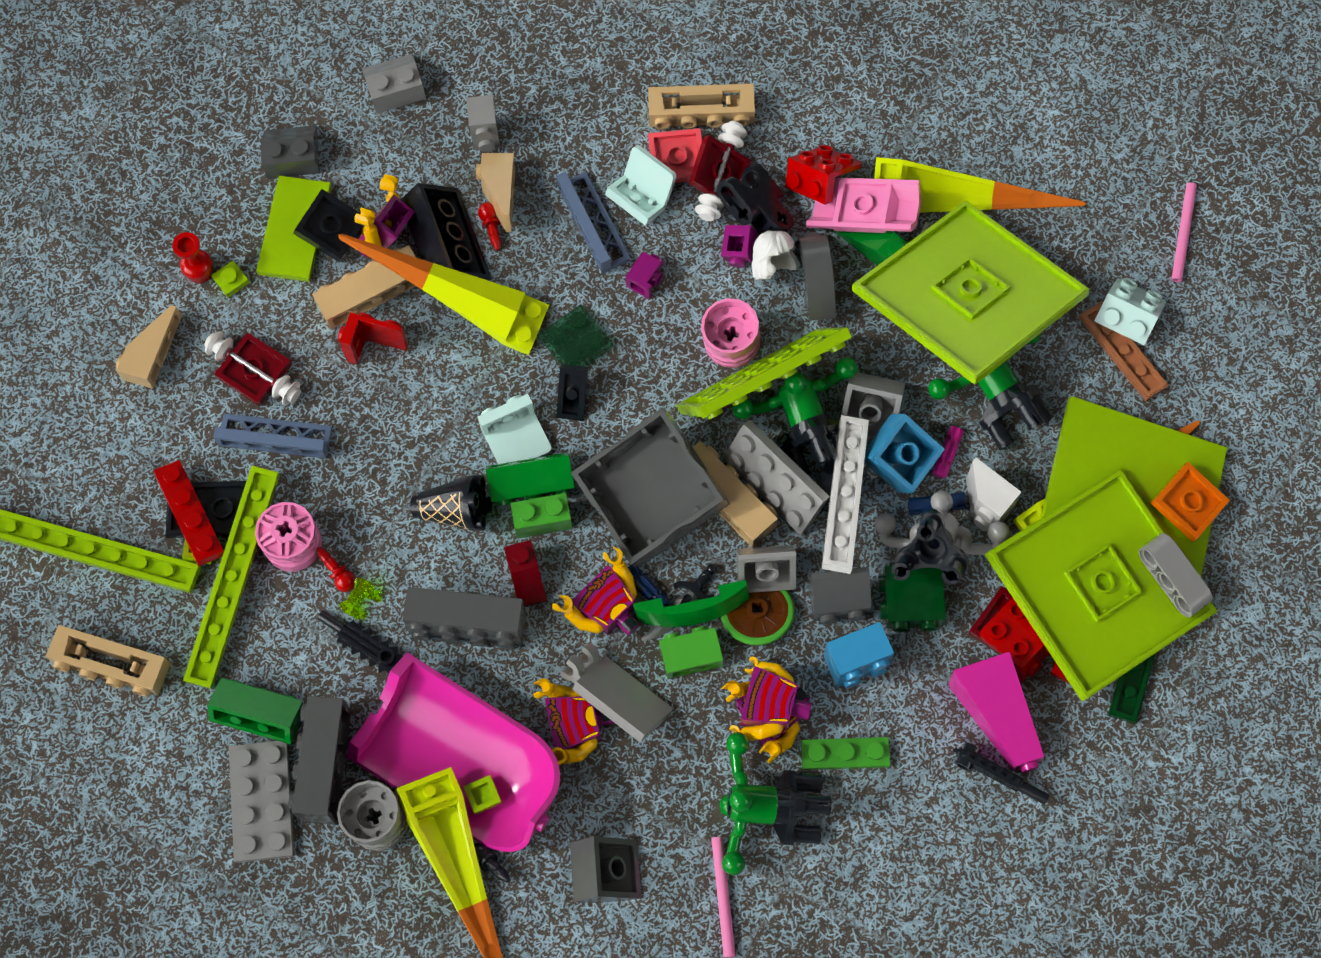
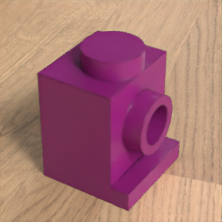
(734, 238)
(645, 274)

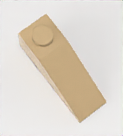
(498, 184)
(147, 352)

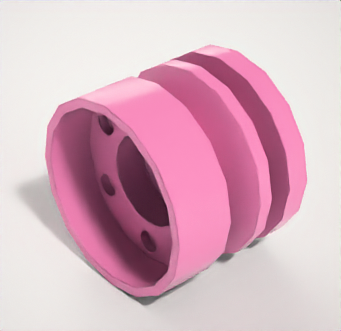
(722, 321)
(295, 549)

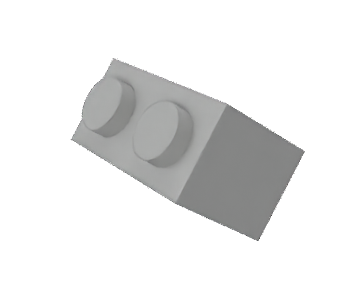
(483, 123)

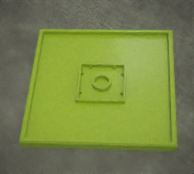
(970, 291)
(1102, 440)
(1088, 588)

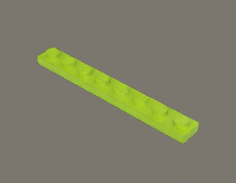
(98, 552)
(230, 579)

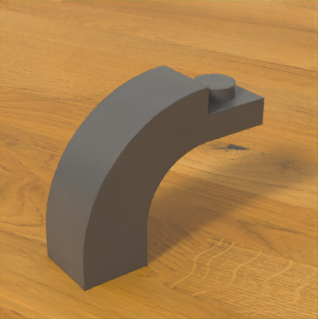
(818, 276)

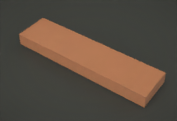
(1126, 356)

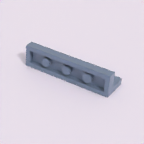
(585, 222)
(273, 442)

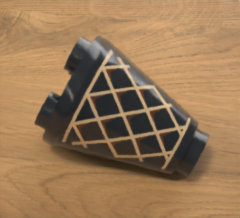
(455, 504)

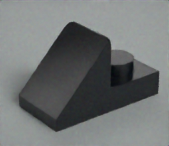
(572, 392)

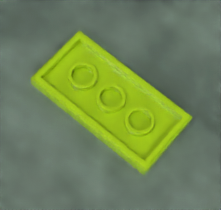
(282, 251)

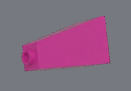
(998, 706)

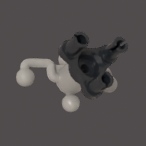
(936, 541)

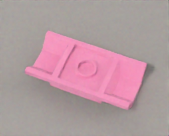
(870, 206)

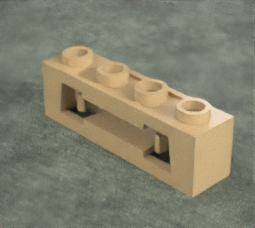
(701, 105)
(64, 648)

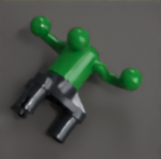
(1004, 395)
(804, 413)
(769, 805)

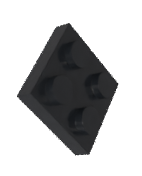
(325, 221)

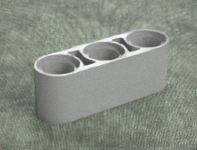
(1175, 575)

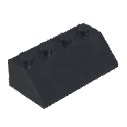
(444, 229)

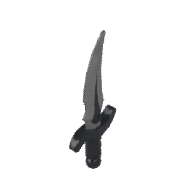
(692, 593)

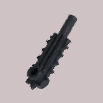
(361, 641)
(970, 758)

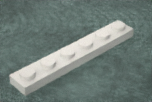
(845, 494)

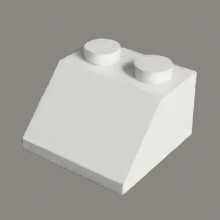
(989, 495)

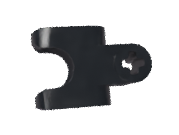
(755, 201)

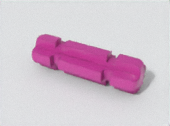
(946, 458)

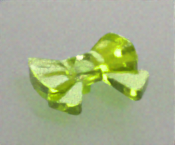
(361, 590)

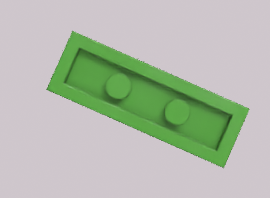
(845, 753)

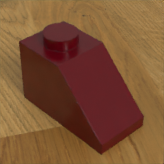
(525, 573)

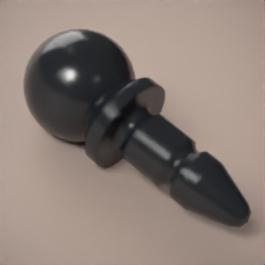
(488, 861)

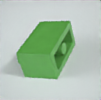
(541, 515)
(690, 652)

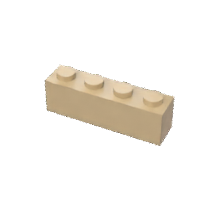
(360, 291)
(746, 512)

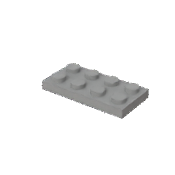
(775, 477)
(260, 801)

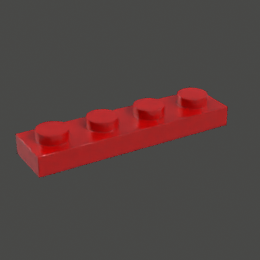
(188, 513)

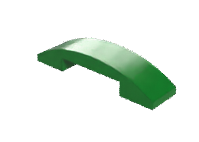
(695, 612)

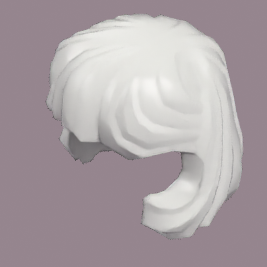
(773, 252)

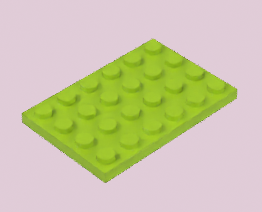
(760, 373)

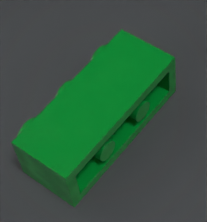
(529, 478)
(255, 710)

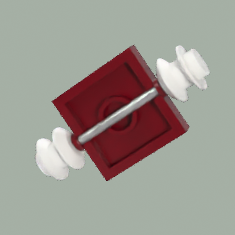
(716, 163)
(252, 368)

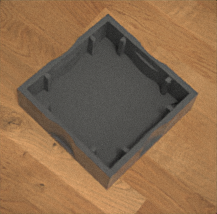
(650, 488)

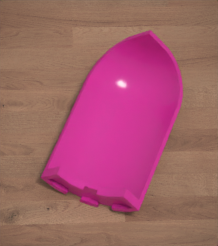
(440, 725)

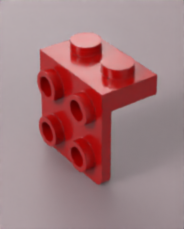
(814, 172)
(366, 327)
(1014, 634)

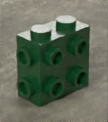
(914, 601)

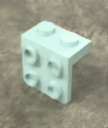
(643, 187)
(1130, 310)
(514, 431)

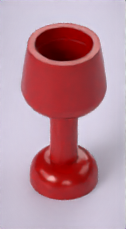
(194, 262)

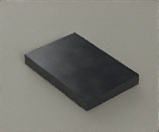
(219, 502)

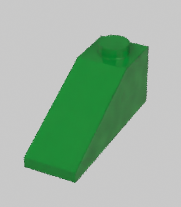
(874, 246)

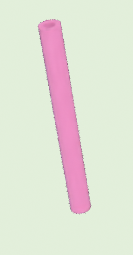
(1184, 232)
(723, 898)

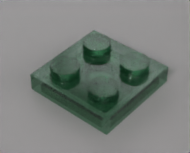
(575, 338)

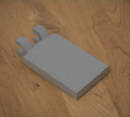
(616, 693)

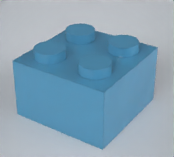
(902, 453)
(858, 655)

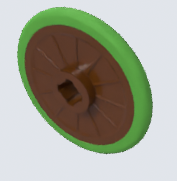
(765, 626)

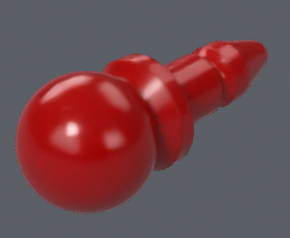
(490, 221)
(342, 578)

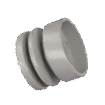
(357, 812)

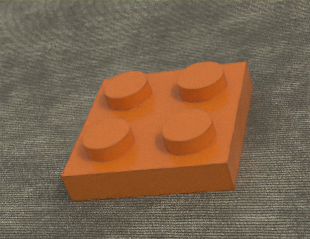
(1190, 501)

